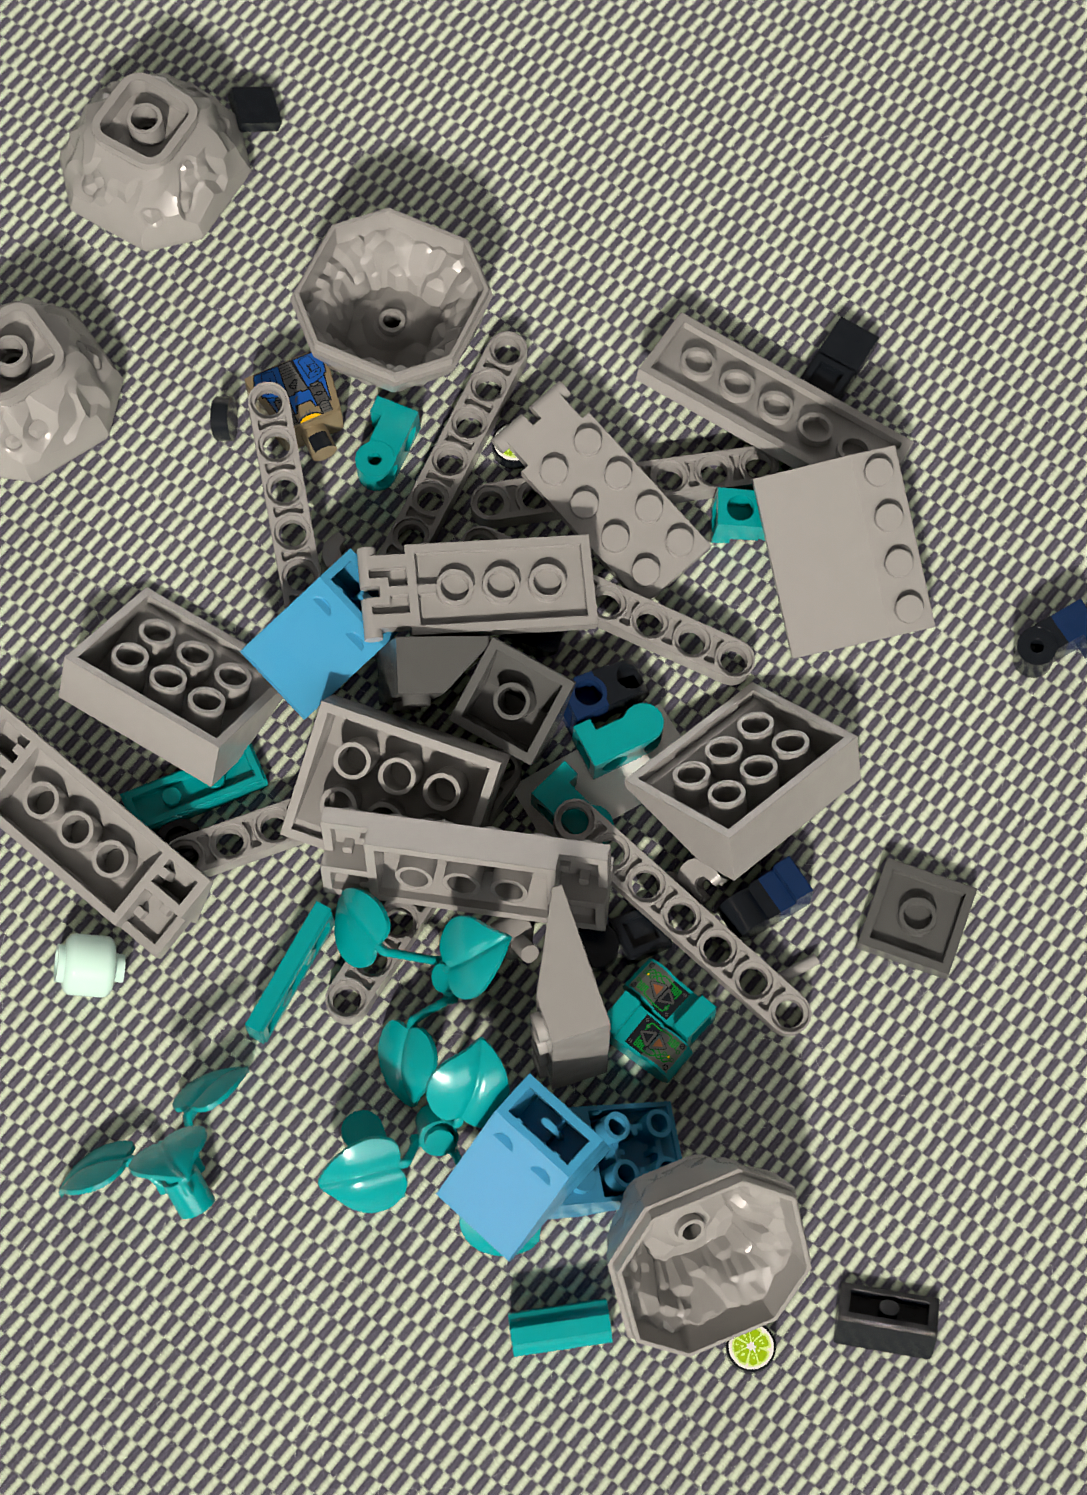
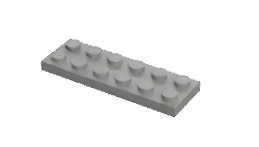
(759, 399)

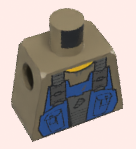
(311, 399)

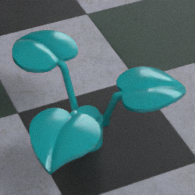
(465, 968)
(461, 1089)
(172, 1162)

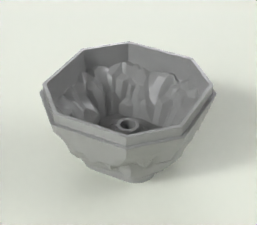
(154, 160)
(391, 300)
(53, 389)
(705, 1253)

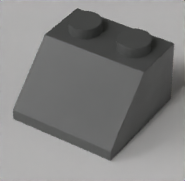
(423, 668)
(513, 702)

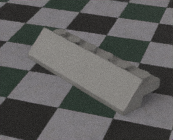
(95, 841)
(464, 866)

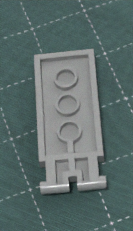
(602, 495)
(479, 587)

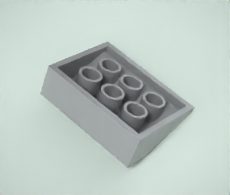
(843, 552)
(170, 685)
(387, 768)
(747, 778)
(570, 1017)

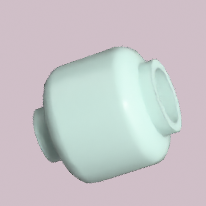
(88, 965)

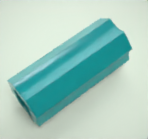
(560, 1327)

